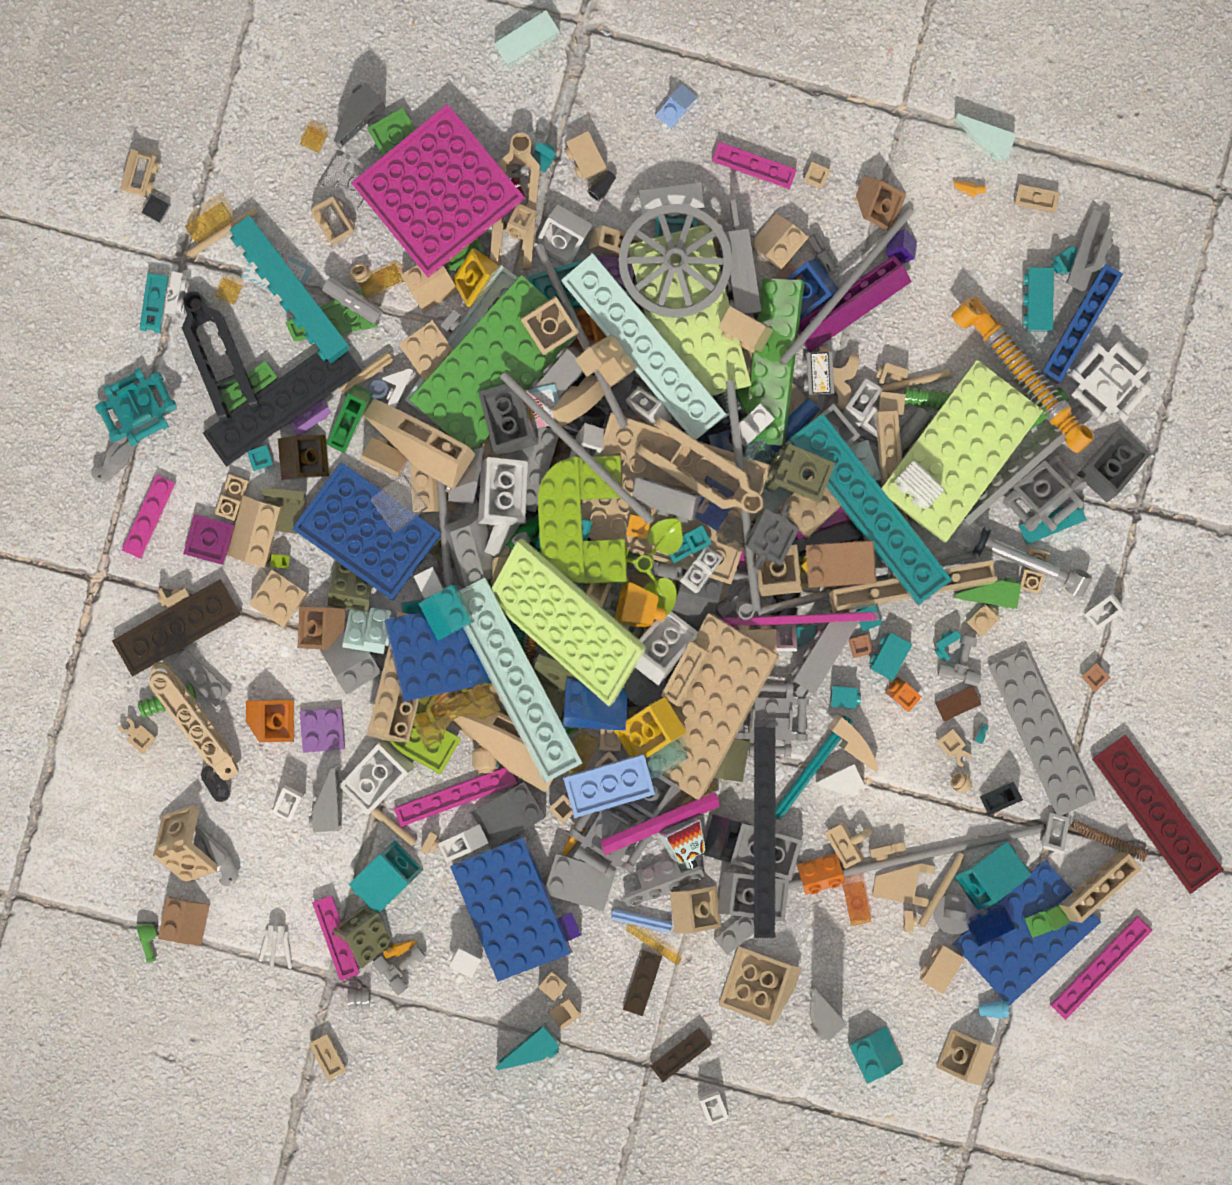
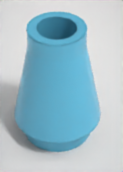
(995, 1009)

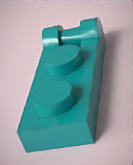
(154, 302)

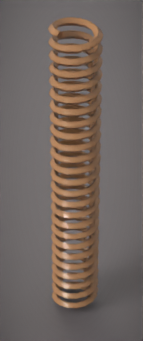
(1110, 837)

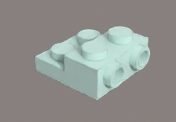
(367, 630)

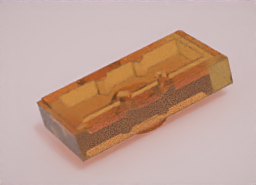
(856, 903)

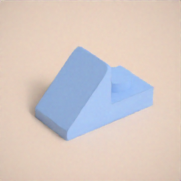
(676, 106)

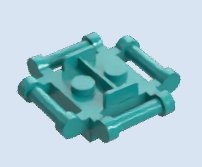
(136, 407)

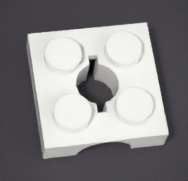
(178, 287)

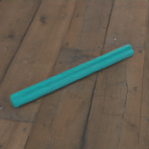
(808, 773)

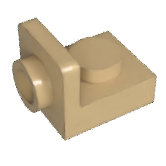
(520, 222)
(895, 372)
(176, 596)
(983, 619)

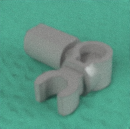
(665, 570)

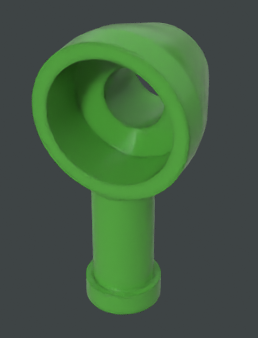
(146, 934)

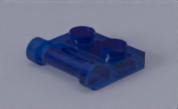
(714, 514)

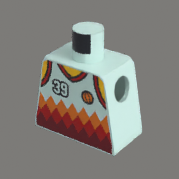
(684, 842)

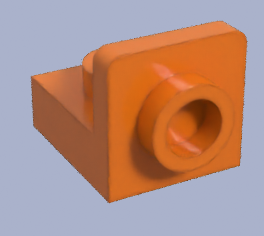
(903, 694)

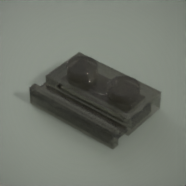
(732, 533)

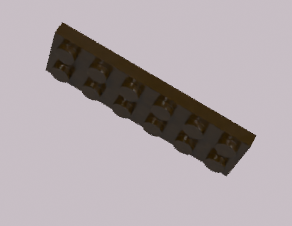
(176, 627)

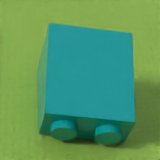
(993, 876)
(385, 877)

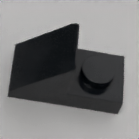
(1001, 798)

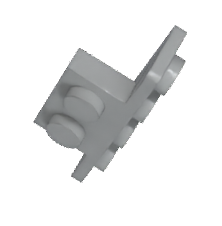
(1091, 250)
(660, 879)

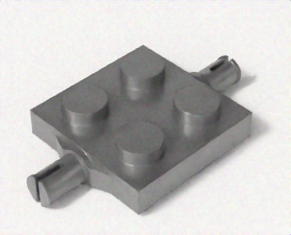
(771, 536)

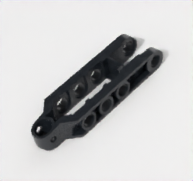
(197, 314)

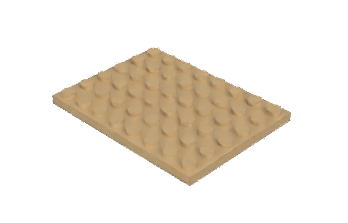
(612, 516)

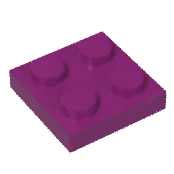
(209, 539)

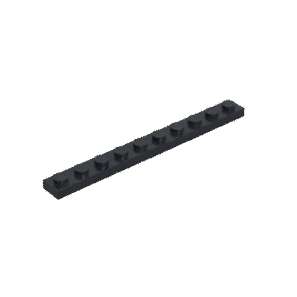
(764, 832)

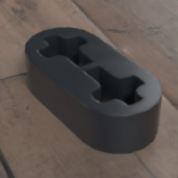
(211, 785)

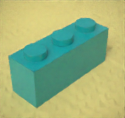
(1038, 299)

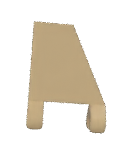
(902, 884)

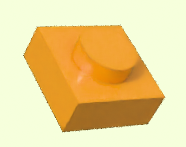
(637, 527)

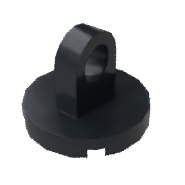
(643, 690)

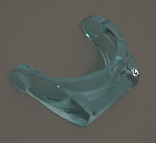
(759, 449)

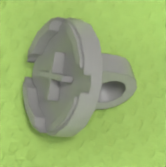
(953, 913)

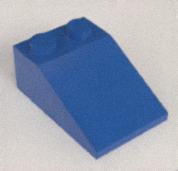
(817, 286)
(587, 710)

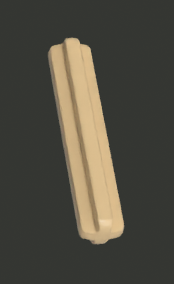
(369, 371)

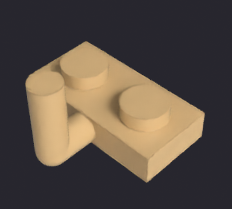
(846, 845)

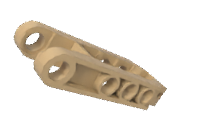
(519, 154)
(744, 497)
(188, 716)

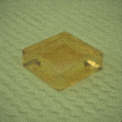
(229, 291)

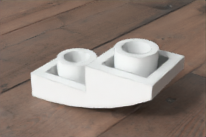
(701, 569)

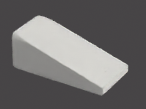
(499, 537)

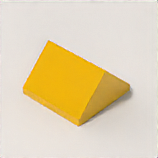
(474, 276)

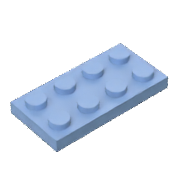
(608, 785)

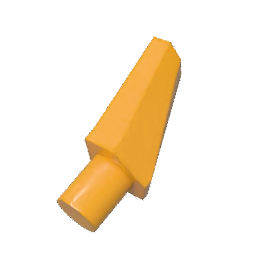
(969, 188)
(570, 844)
(399, 948)

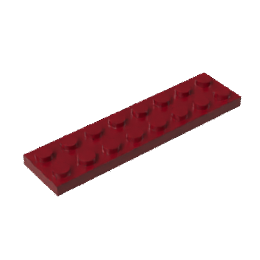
(1157, 814)

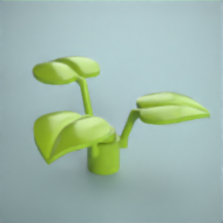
(668, 538)

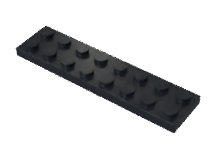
(279, 405)

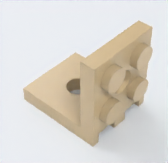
(176, 849)

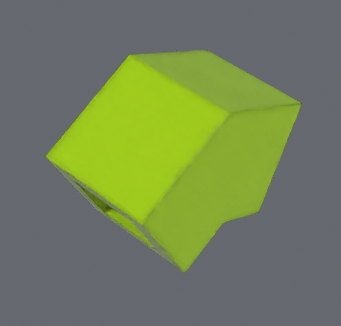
(279, 561)

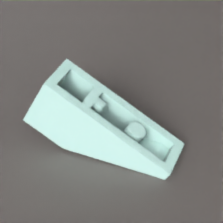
(990, 138)

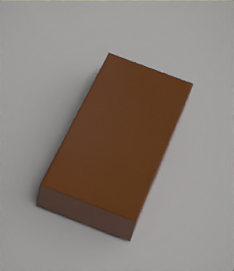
(958, 703)

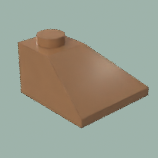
(879, 202)
(319, 627)

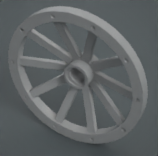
(716, 231)

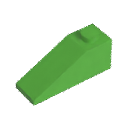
(1000, 594)

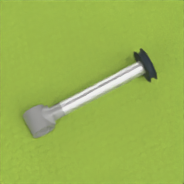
(1075, 581)

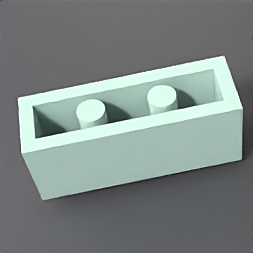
(526, 38)

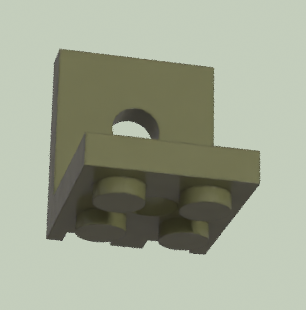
(788, 471)
(553, 679)

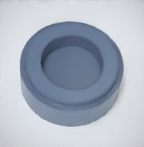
(379, 388)

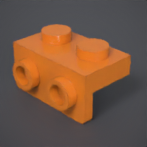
(821, 874)

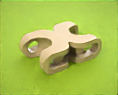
(841, 375)

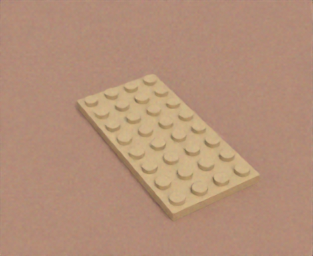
(718, 701)

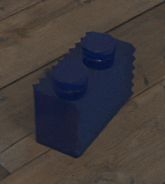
(990, 925)

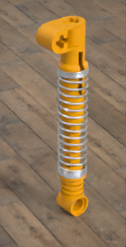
(995, 336)

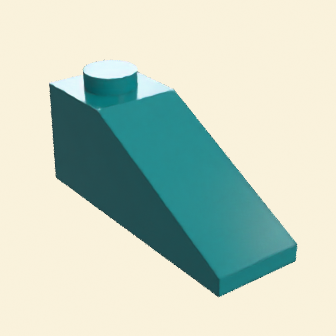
(1043, 531)

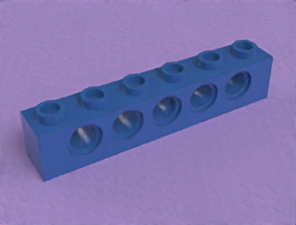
(1081, 324)

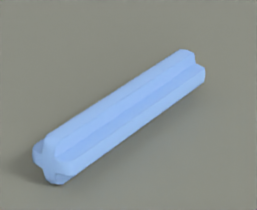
(641, 920)

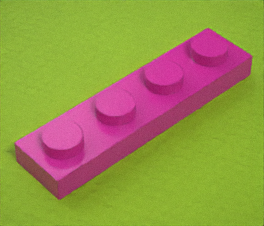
(754, 165)
(148, 516)
(340, 952)

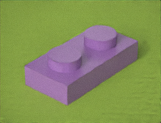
(310, 417)

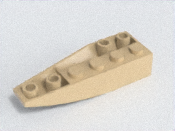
(421, 444)
(390, 715)
(505, 744)

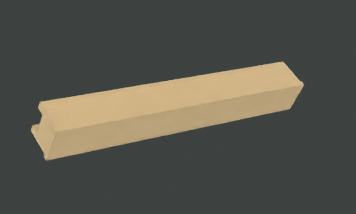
(892, 591)

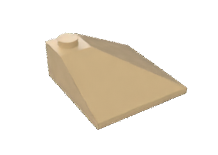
(759, 985)

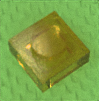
(313, 139)

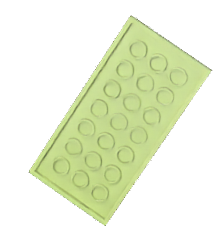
(693, 337)
(965, 447)
(566, 622)

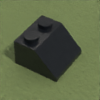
(722, 838)

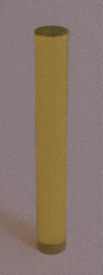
(653, 944)

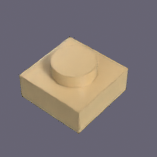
(816, 175)
(430, 843)
(909, 920)

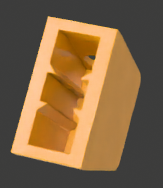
(638, 607)

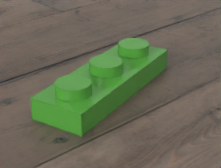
(259, 377)

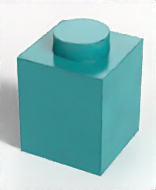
(845, 697)

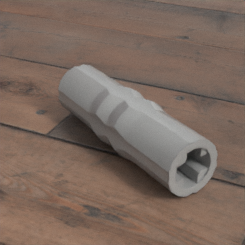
(351, 299)
(912, 428)

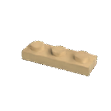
(685, 673)

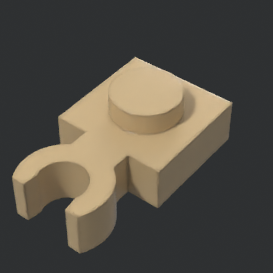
(140, 736)
(953, 745)
(882, 851)

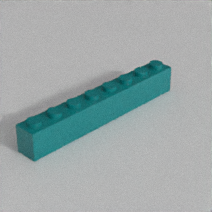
(290, 290)

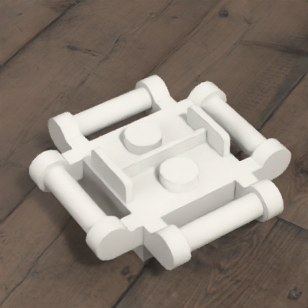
(1109, 382)

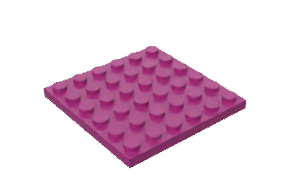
(438, 190)

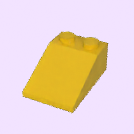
(651, 729)

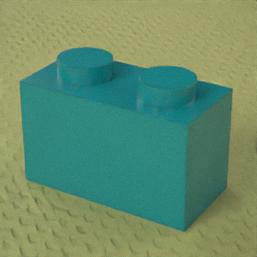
(890, 656)

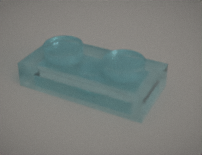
(666, 759)

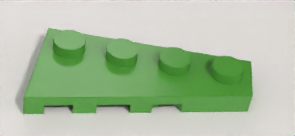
(340, 316)

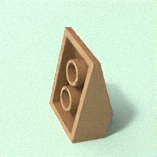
(841, 564)

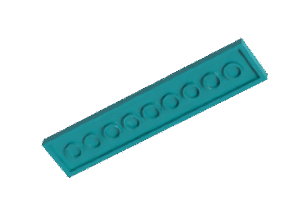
(874, 512)

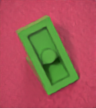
(1046, 920)

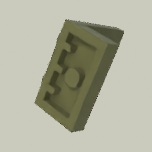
(293, 506)
(348, 590)
(364, 935)

